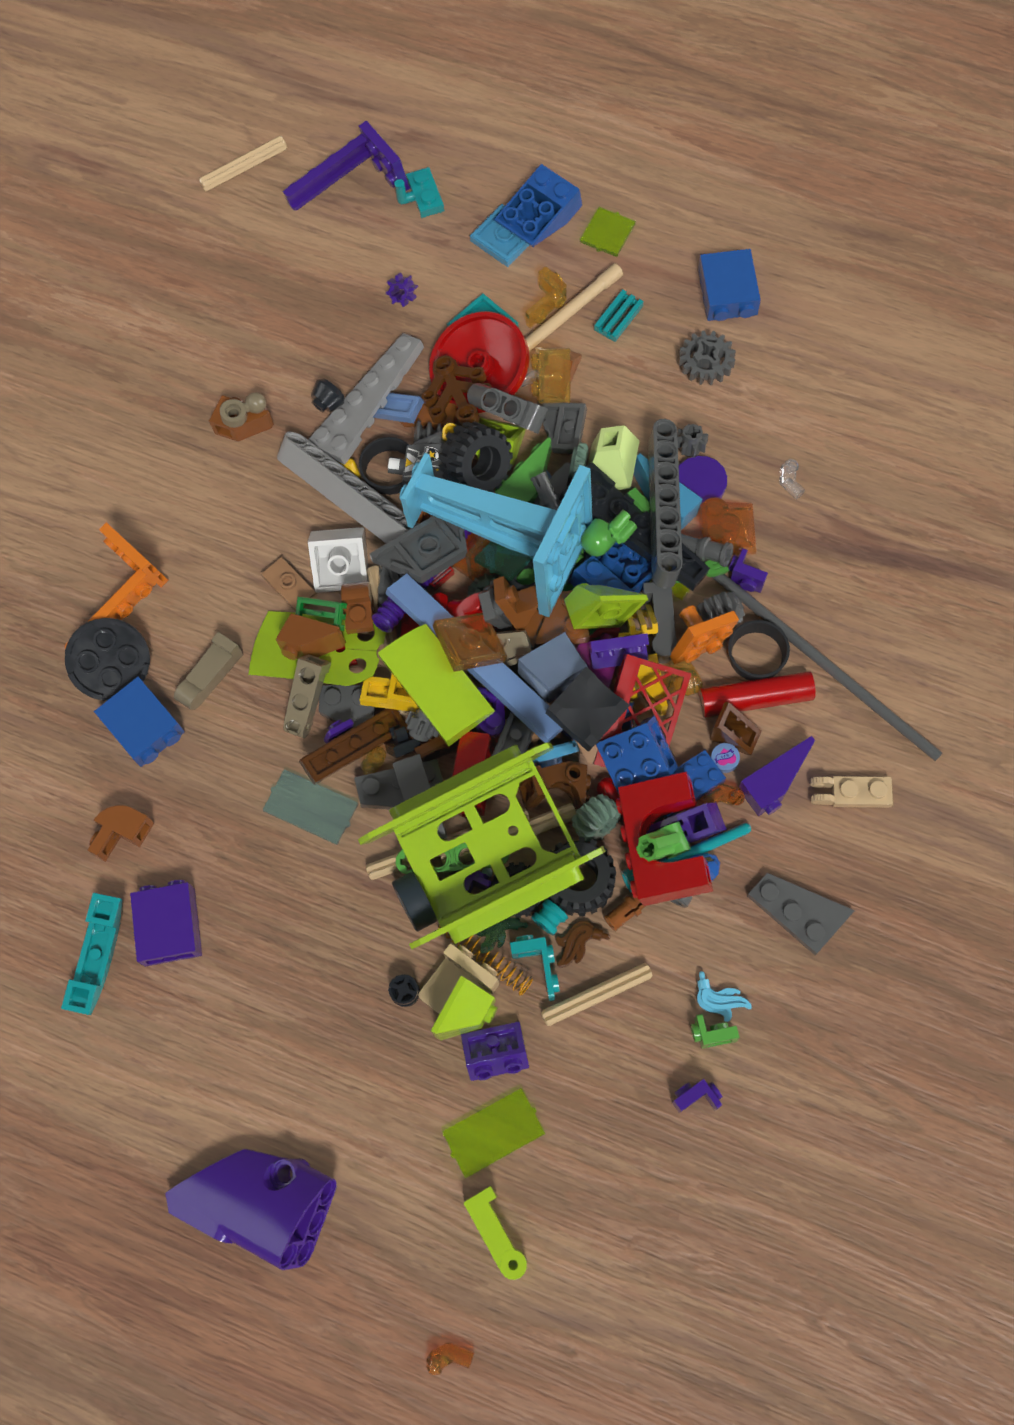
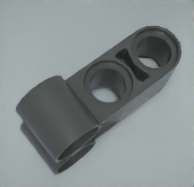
(517, 410)

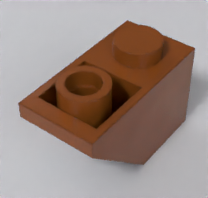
(254, 424)

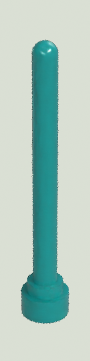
(700, 848)

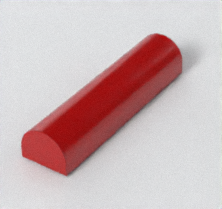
(758, 693)

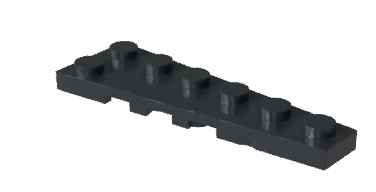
(609, 502)

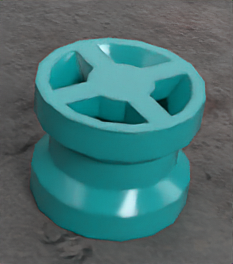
(549, 917)

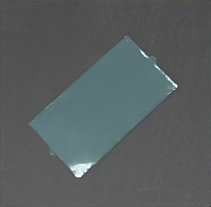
(310, 807)

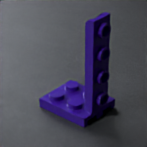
(339, 164)

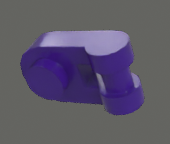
(494, 723)

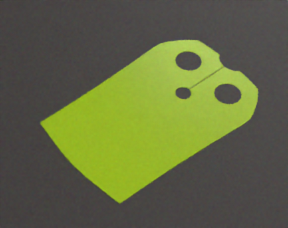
(270, 662)

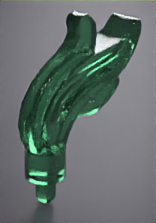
(496, 933)

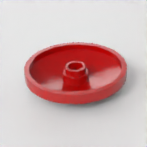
(489, 343)

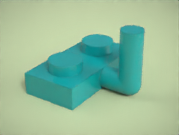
(423, 192)

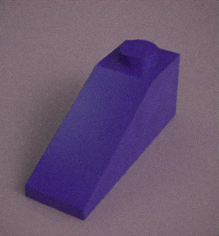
(768, 785)
(696, 822)

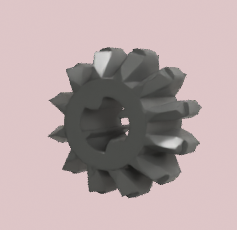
(720, 605)

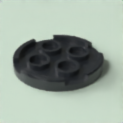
(106, 657)

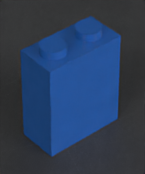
(729, 285)
(139, 722)

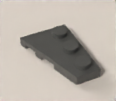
(800, 911)

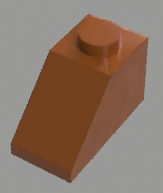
(308, 636)

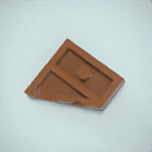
(559, 623)

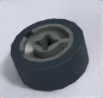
(414, 901)

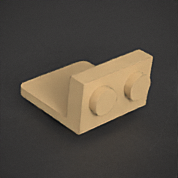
(456, 963)

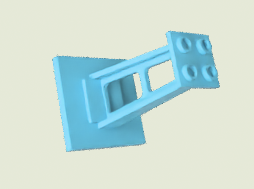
(528, 528)

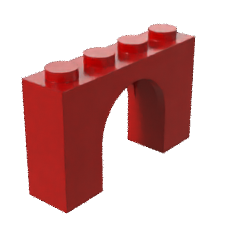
(640, 807)

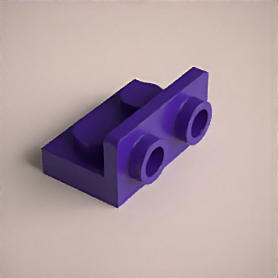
(610, 651)
(494, 1051)

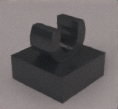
(401, 742)

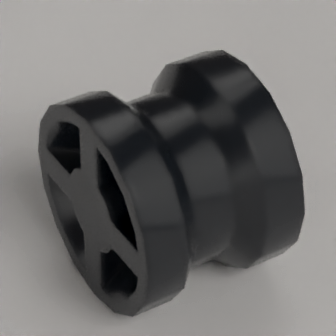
(399, 987)

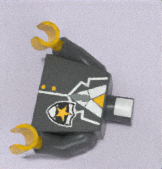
(415, 452)

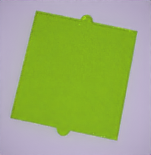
(607, 231)

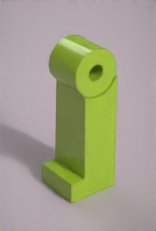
(508, 1259)

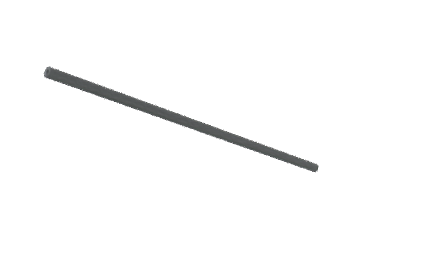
(831, 668)

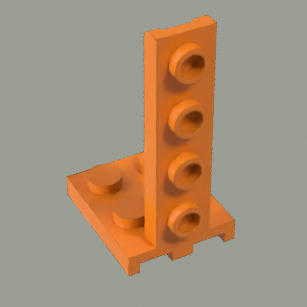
(136, 587)

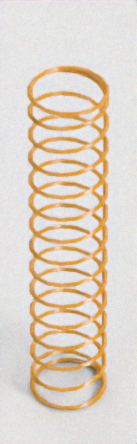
(522, 984)

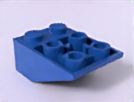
(540, 206)
(617, 569)

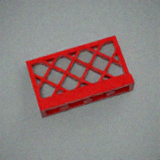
(624, 688)

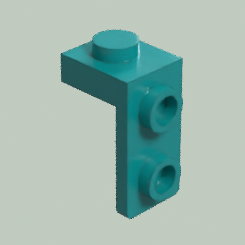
(526, 947)

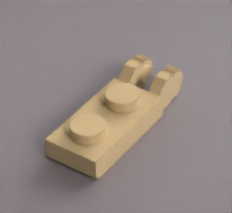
(854, 791)

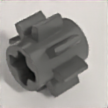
(692, 440)
(419, 726)

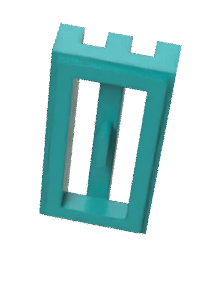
(628, 300)

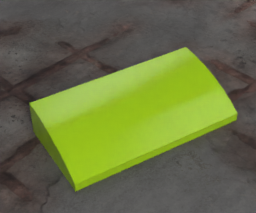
(441, 694)

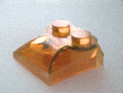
(728, 523)

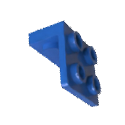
(637, 754)

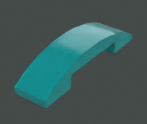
(96, 954)

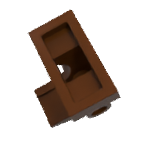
(553, 777)

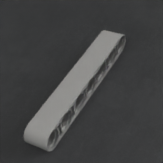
(342, 487)

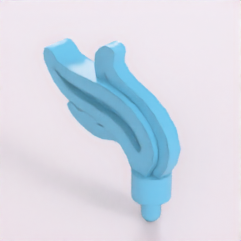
(721, 1001)

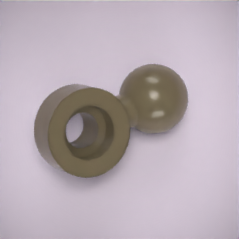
(254, 403)

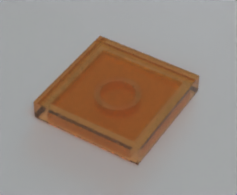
(469, 642)

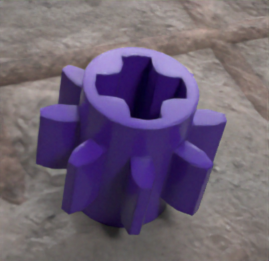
(401, 295)

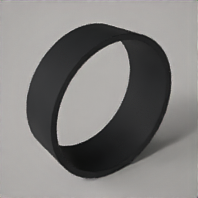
(374, 448)
(764, 627)

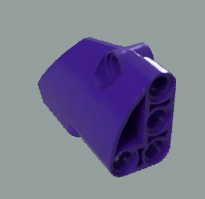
(258, 1205)

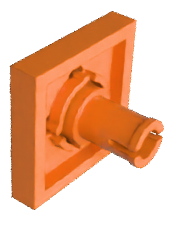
(702, 635)

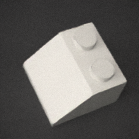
(337, 558)

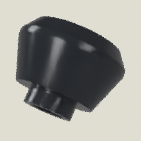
(326, 396)

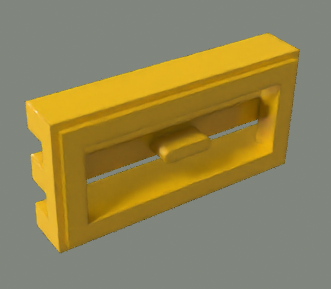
(640, 614)

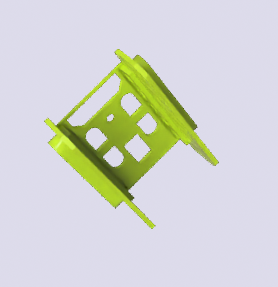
(417, 826)

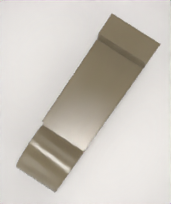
(208, 672)
(305, 694)

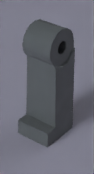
(662, 606)

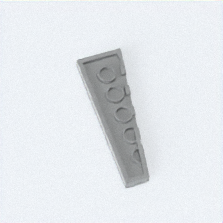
(342, 429)

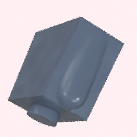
(551, 667)

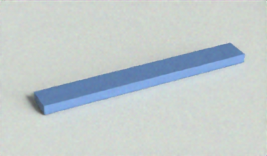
(496, 678)

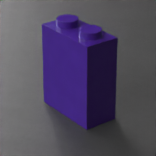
(165, 923)

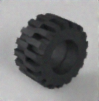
(461, 448)
(599, 893)

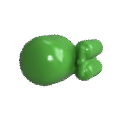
(603, 535)

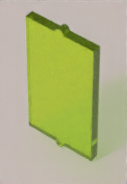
(493, 1133)

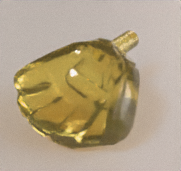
(674, 681)

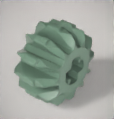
(596, 818)

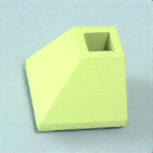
(615, 454)

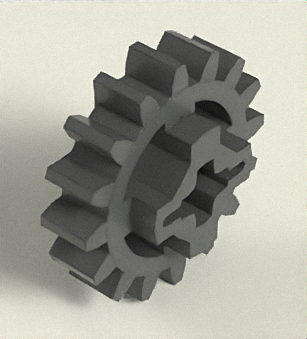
(707, 357)

